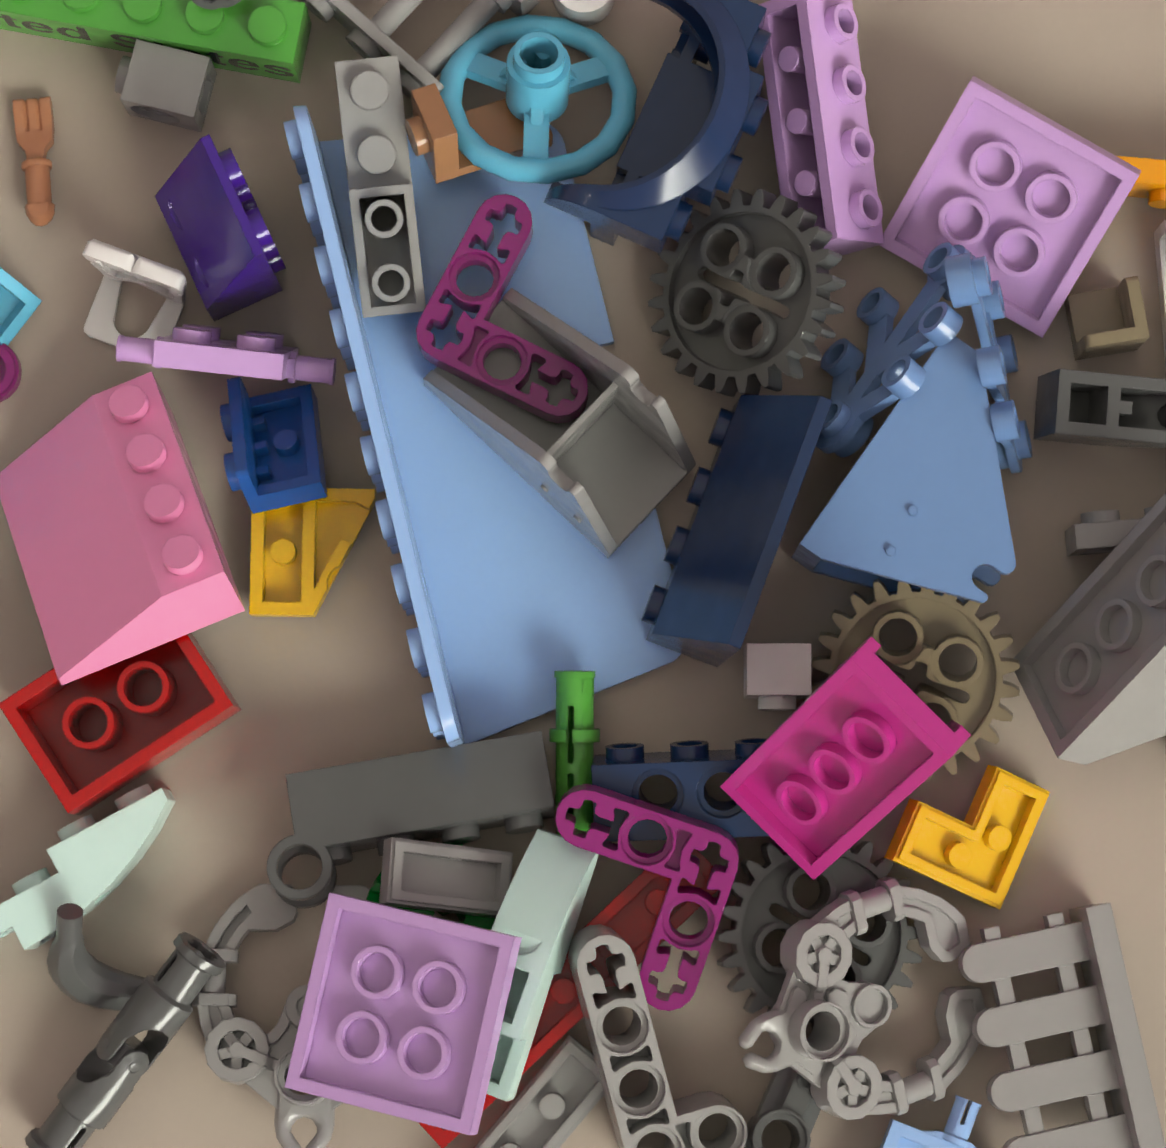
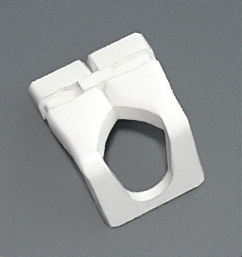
(120, 266)

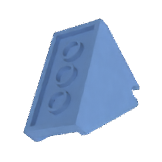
(923, 494)

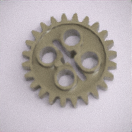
(938, 623)

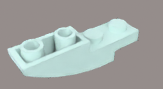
(89, 864)
(544, 911)

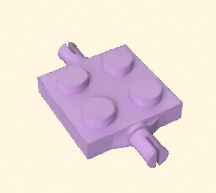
(202, 350)

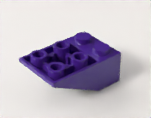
(220, 231)

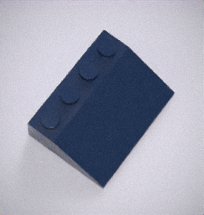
(735, 524)

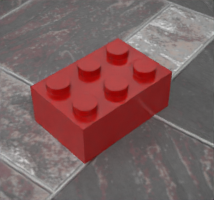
(118, 720)

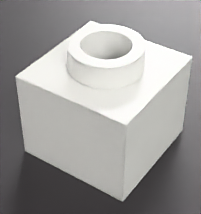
(777, 674)

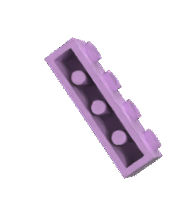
(822, 119)

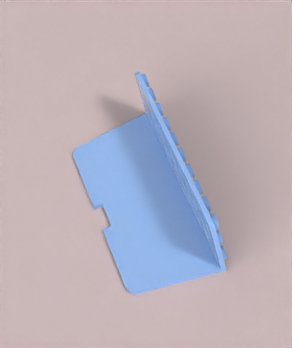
(486, 561)

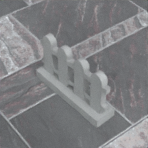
(1102, 1003)

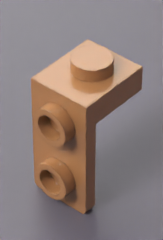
(435, 136)

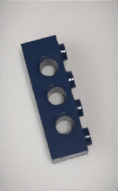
(689, 767)

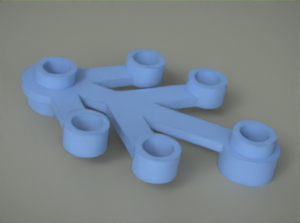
(971, 285)
(888, 356)

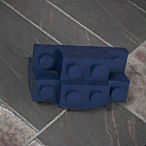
(684, 130)

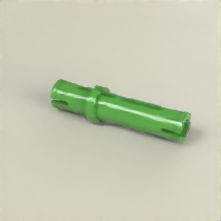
(574, 738)

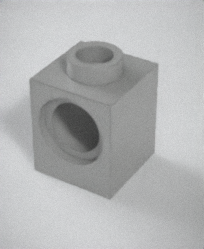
(166, 85)

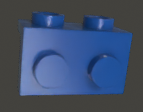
(274, 446)

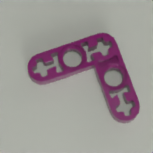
(482, 337)
(671, 861)

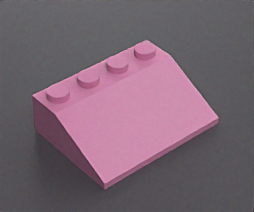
(115, 532)

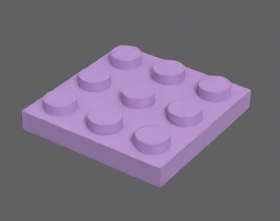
(1014, 193)
(403, 1013)

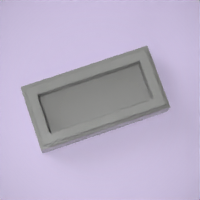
(444, 877)

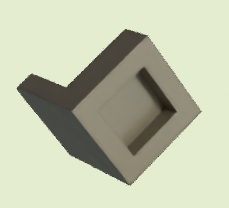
(1107, 320)

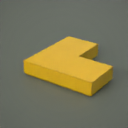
(976, 853)

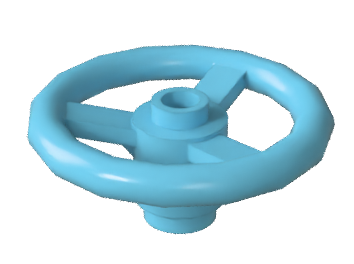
(537, 92)

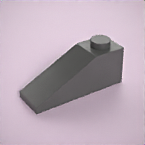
(1100, 409)

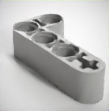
(639, 1049)

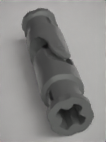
(119, 1058)

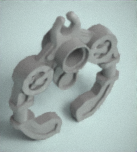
(845, 1012)
(238, 1047)

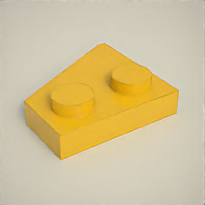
(302, 551)

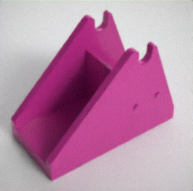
(842, 761)

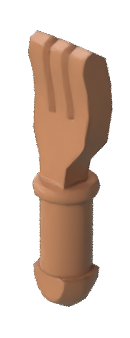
(35, 137)

